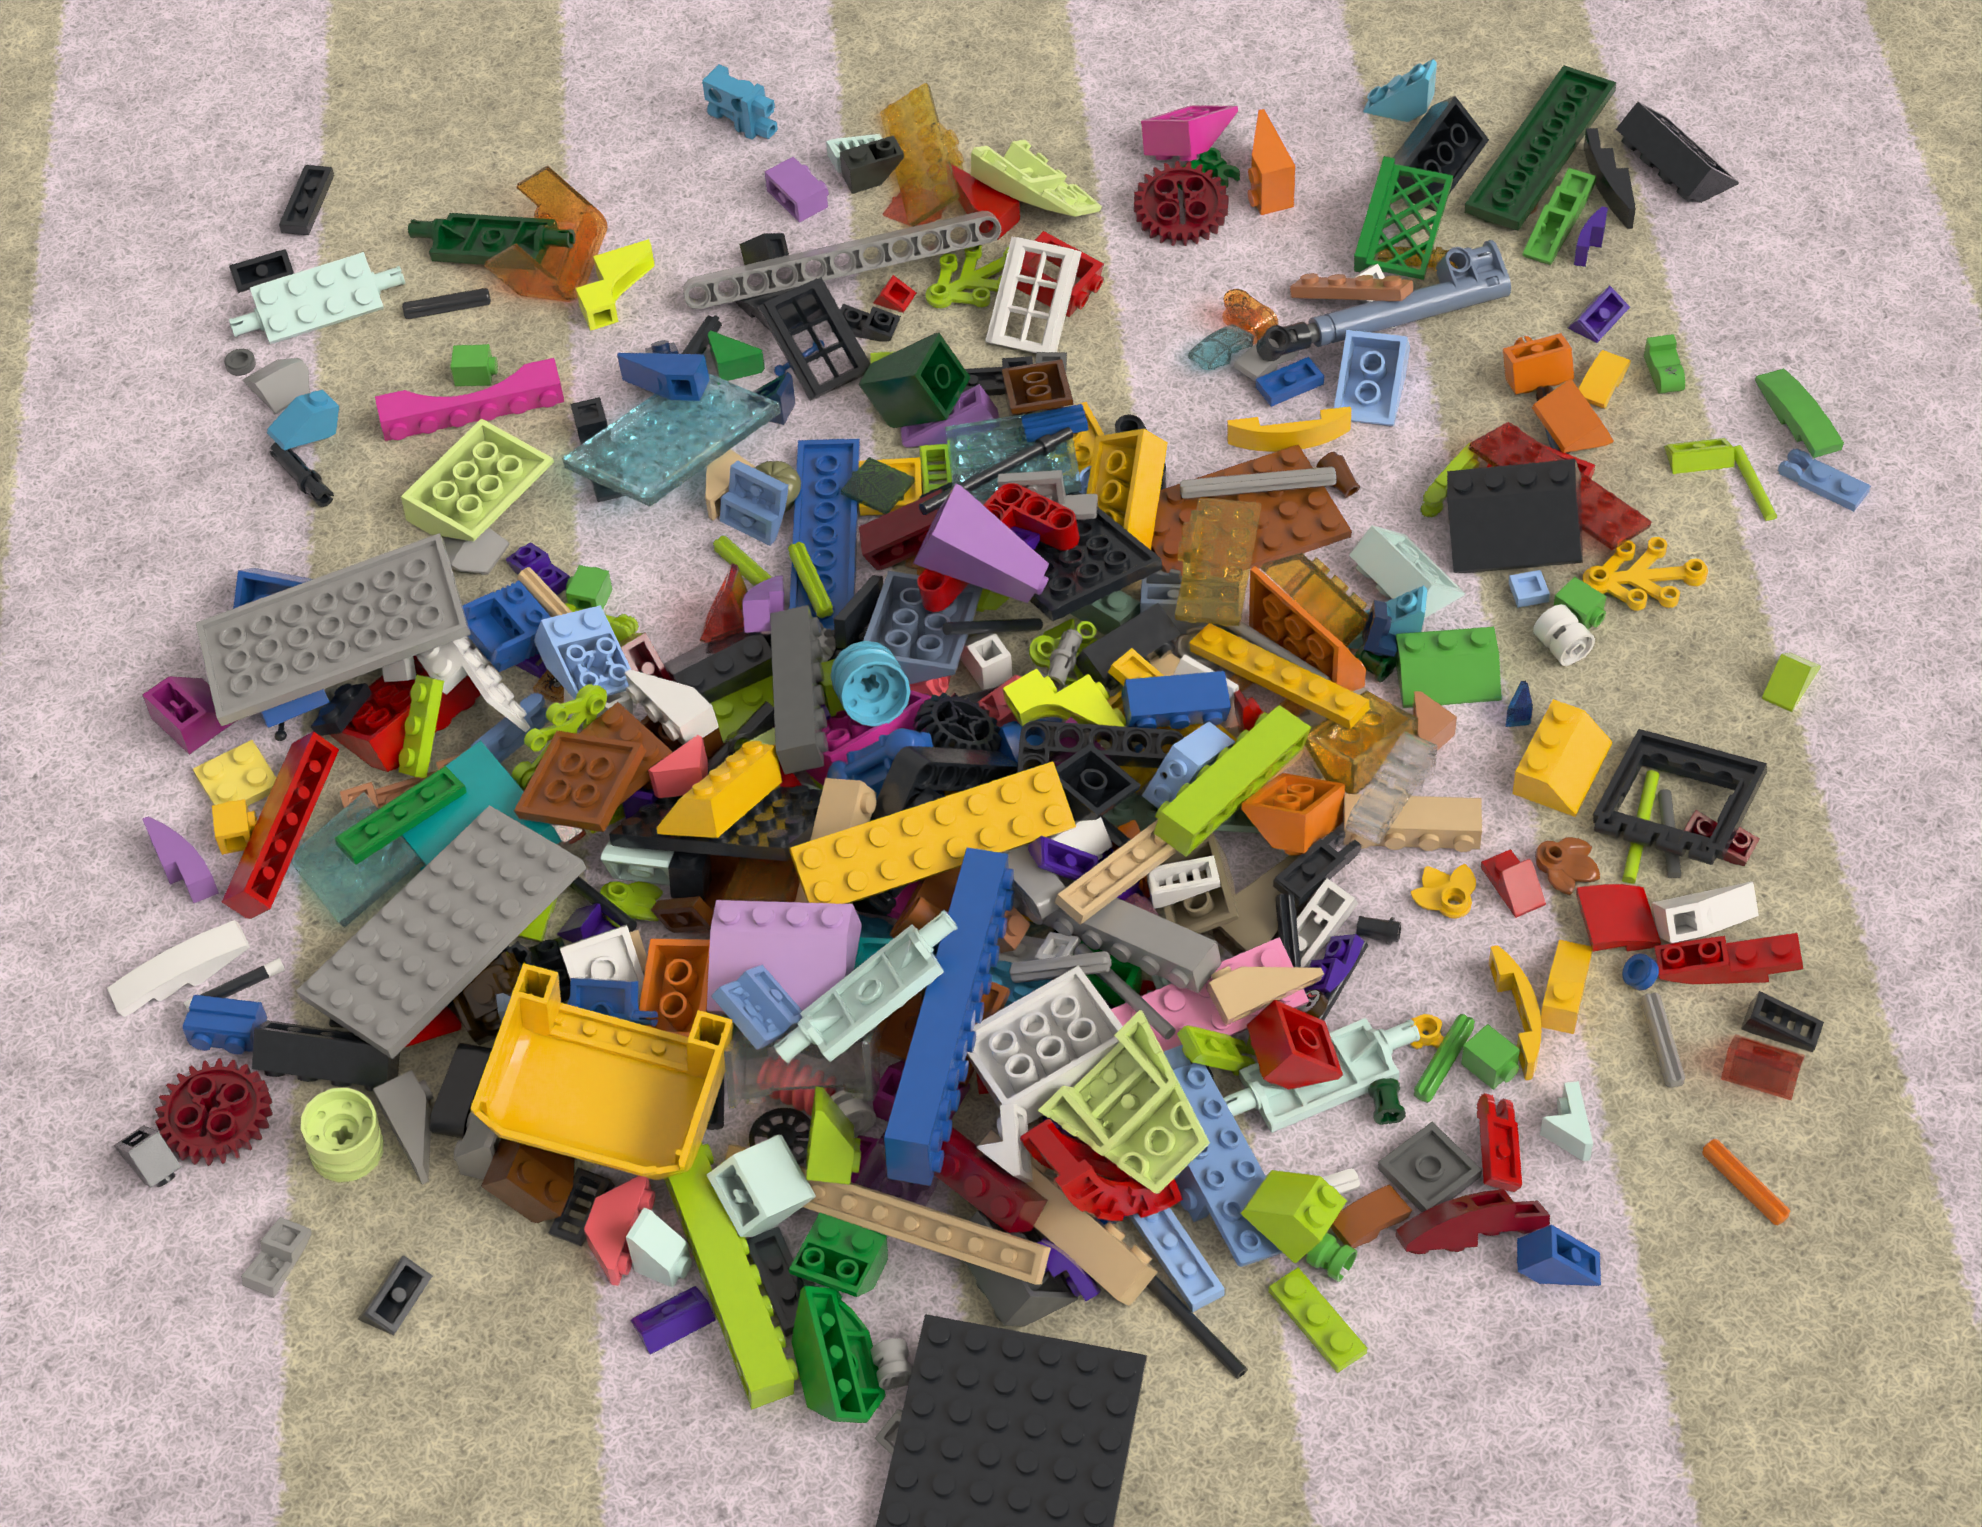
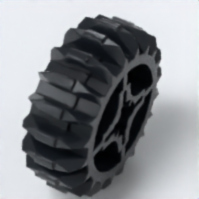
(957, 724)

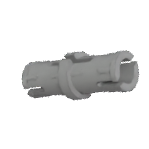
(1064, 658)

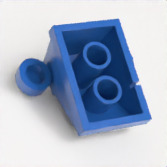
(875, 760)

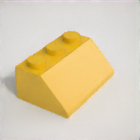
(1562, 759)

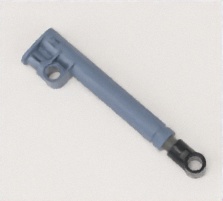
(1477, 280)

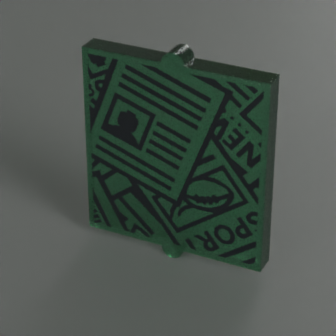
(877, 485)

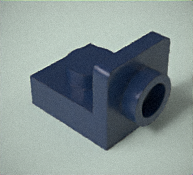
(1376, 631)

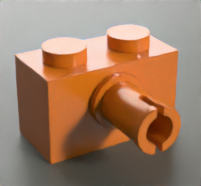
(1538, 363)

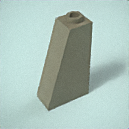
(1256, 912)

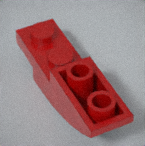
(1727, 963)

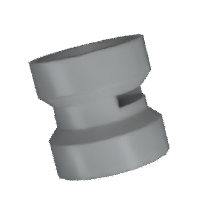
(892, 1362)

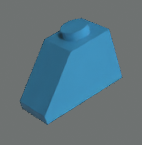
(305, 420)

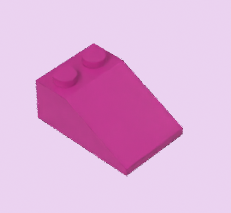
(1185, 131)

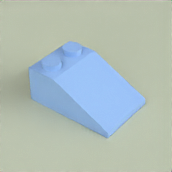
(1372, 376)

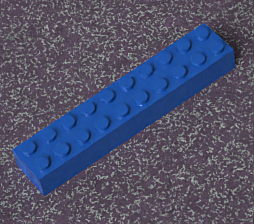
(947, 1019)

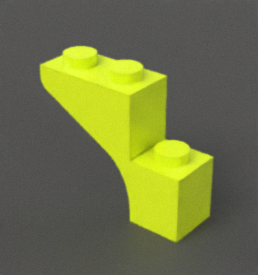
(616, 273)
(1083, 700)

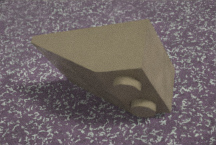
(1211, 907)

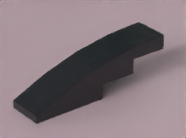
(1611, 182)

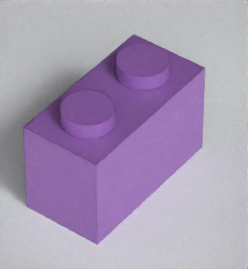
(796, 189)

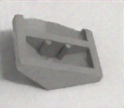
(280, 382)
(477, 555)

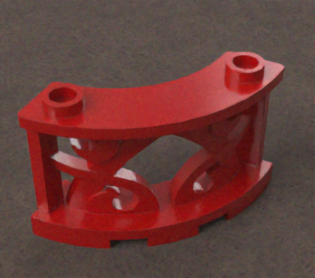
(1077, 1177)

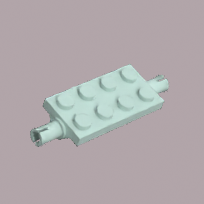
(316, 298)
(870, 992)
(1363, 1058)

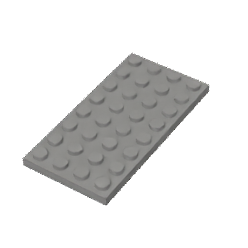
(331, 629)
(440, 931)

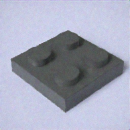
(1429, 1168)

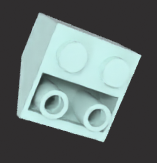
(761, 1186)

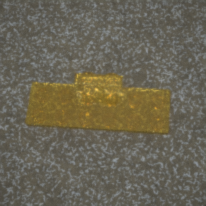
(928, 150)
(1216, 561)

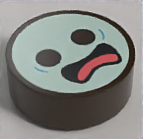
(1317, 1003)

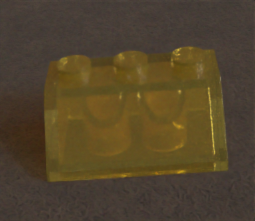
(1319, 595)
(1358, 752)

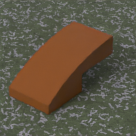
(1369, 1215)

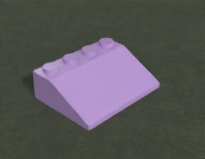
(798, 943)

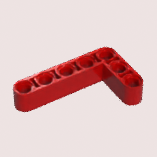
(1017, 508)

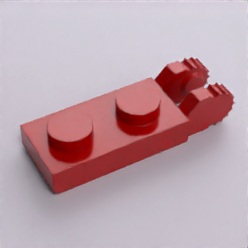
(1499, 1143)

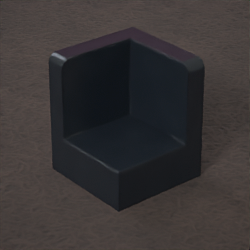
(764, 247)

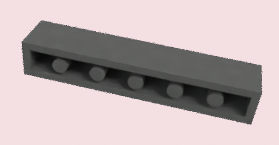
(798, 690)

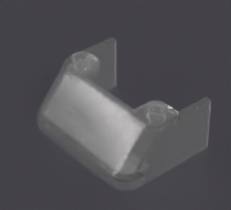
(758, 1073)

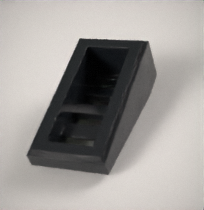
(1779, 1032)
(581, 1178)

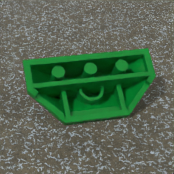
(834, 1358)

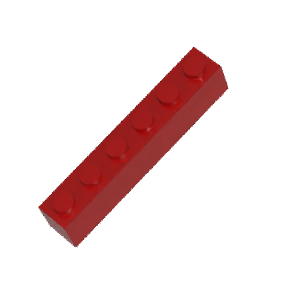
(280, 826)

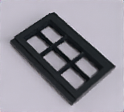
(792, 352)

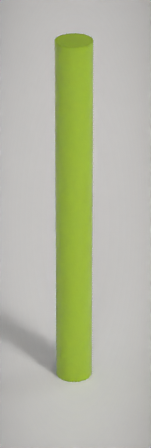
(1644, 812)

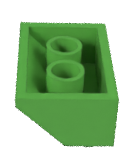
(1449, 666)

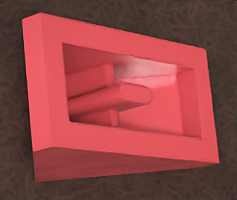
(680, 769)

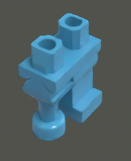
(740, 103)

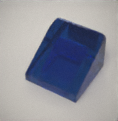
(1520, 708)

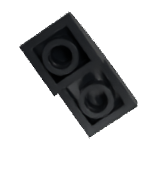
(876, 325)
(549, 957)

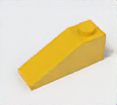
(1566, 986)

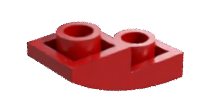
(1246, 711)

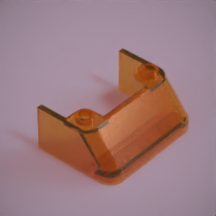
(562, 267)

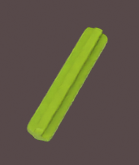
(733, 554)
(810, 580)

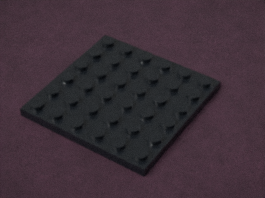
(1011, 1430)

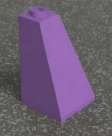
(981, 549)

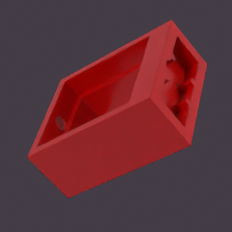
(1088, 271)

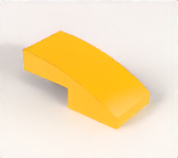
(1603, 378)

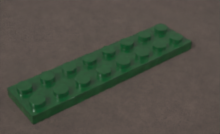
(1540, 148)

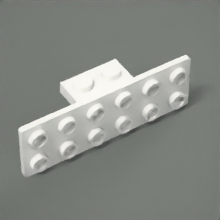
(461, 658)

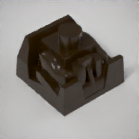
(478, 999)

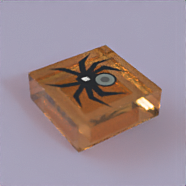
(550, 688)

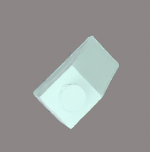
(658, 1250)

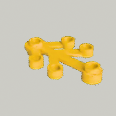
(1642, 577)

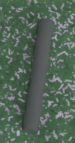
(1667, 818)

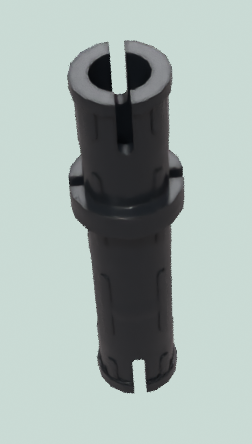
(307, 480)

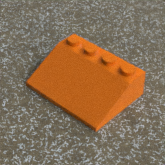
(1294, 629)

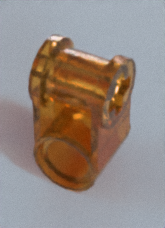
(1247, 313)

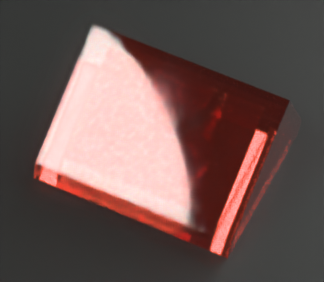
(726, 611)
(1762, 1067)

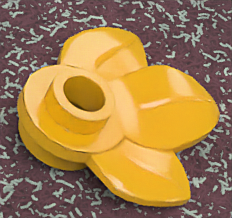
(1442, 888)

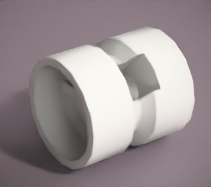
(1564, 635)

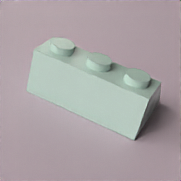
(1402, 567)

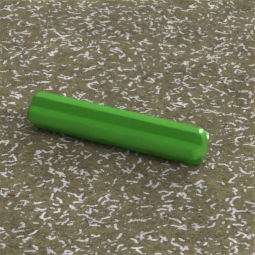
(1444, 1058)

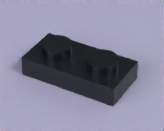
(341, 709)

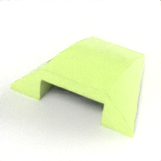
(1030, 179)
(1133, 1110)

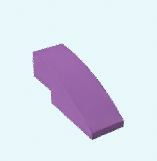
(760, 602)
(181, 860)

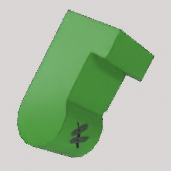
(1664, 364)

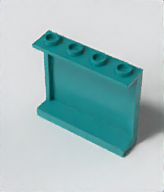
(485, 785)

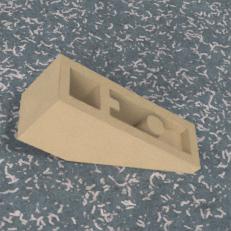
(1253, 988)

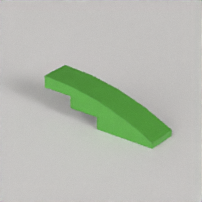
(1559, 216)
(1800, 412)

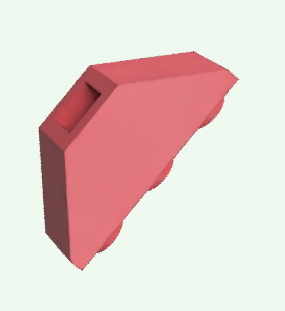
(612, 1220)

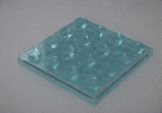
(987, 442)

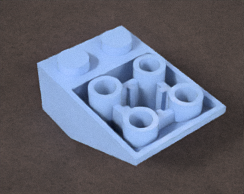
(582, 651)

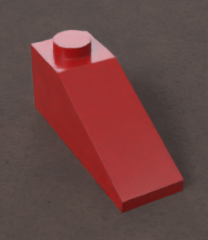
(978, 196)

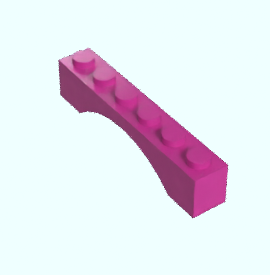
(410, 413)

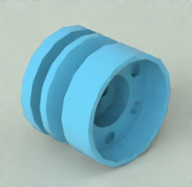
(877, 697)

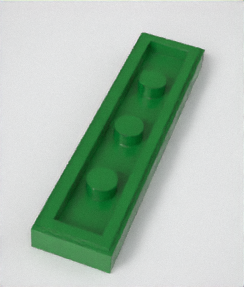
(400, 815)

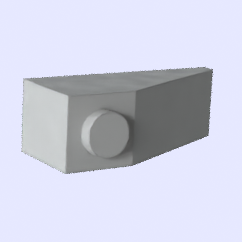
(409, 1114)

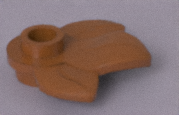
(1569, 865)

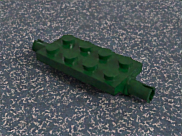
(481, 237)

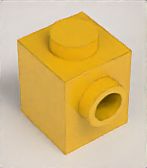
(233, 825)

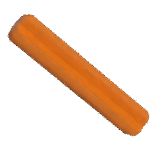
(1746, 1182)

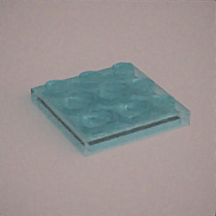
(336, 880)

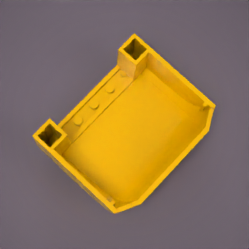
(600, 1082)

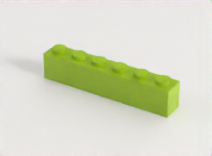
(1230, 780)

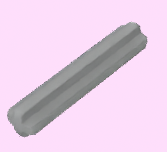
(1054, 967)
(1663, 1040)

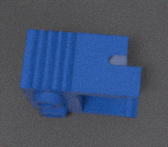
(505, 625)

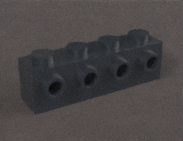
(320, 1054)

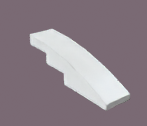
(182, 964)

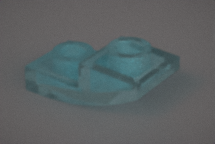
(1218, 347)

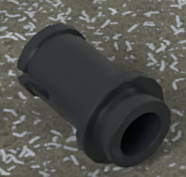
(1379, 929)

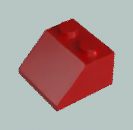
(1293, 1047)

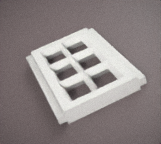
(1007, 288)

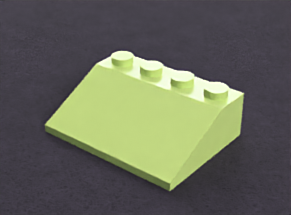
(473, 483)

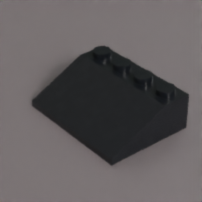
(1515, 516)

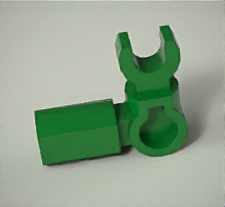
(1212, 160)

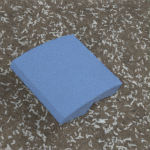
(754, 503)
(758, 1006)

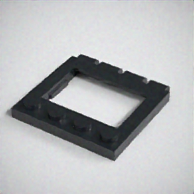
(1689, 761)

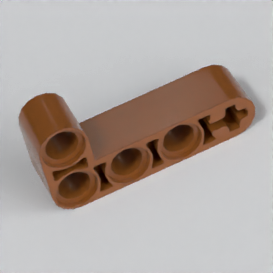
(927, 901)

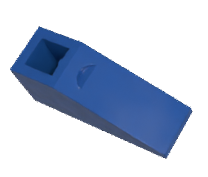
(666, 374)

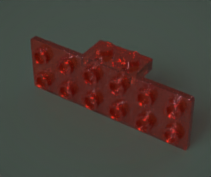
(1603, 513)

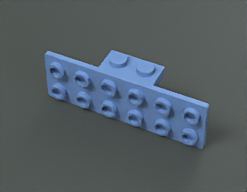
(1223, 1173)

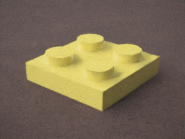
(236, 775)

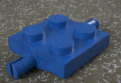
(610, 998)

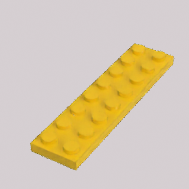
(932, 837)

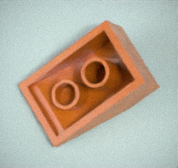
(1271, 170)

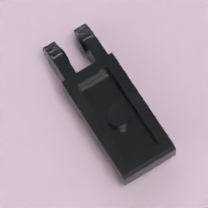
(1313, 867)

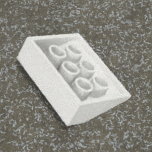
(1044, 1042)

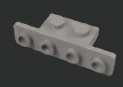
(1051, 485)

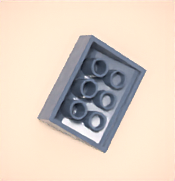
(916, 633)

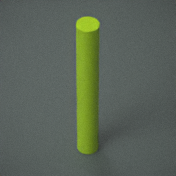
(1754, 483)

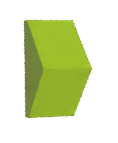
(1790, 680)

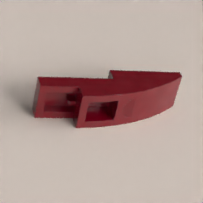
(1458, 1221)

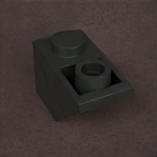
(870, 163)

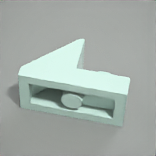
(1570, 1127)

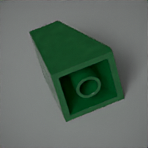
(916, 383)

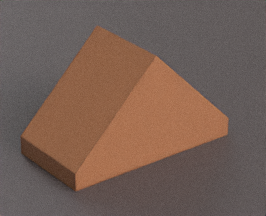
(1434, 721)

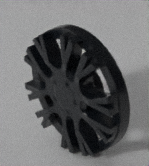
(786, 1130)

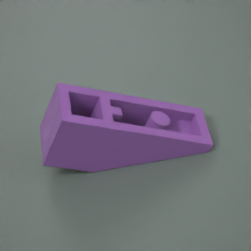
(971, 406)

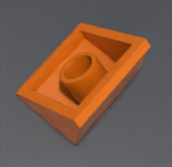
(1571, 419)

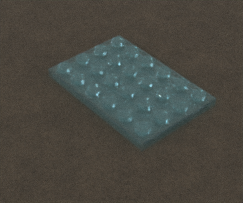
(670, 440)

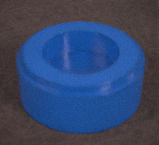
(1640, 972)

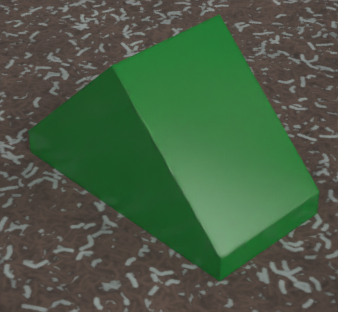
(734, 358)

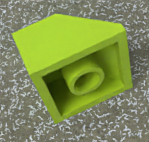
(831, 1142)
(1293, 1211)

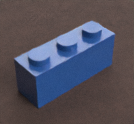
(1176, 700)

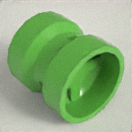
(1332, 1256)

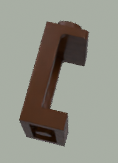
(693, 913)

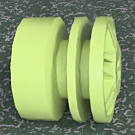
(342, 1134)

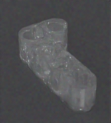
(1404, 770)

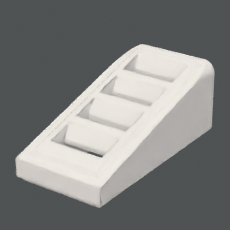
(1173, 893)

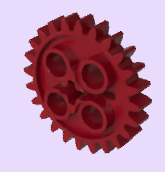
(1207, 201)
(214, 1111)

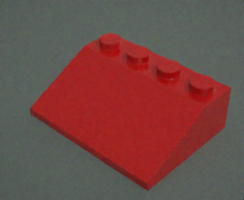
(379, 726)

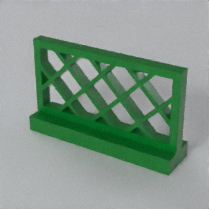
(1380, 208)

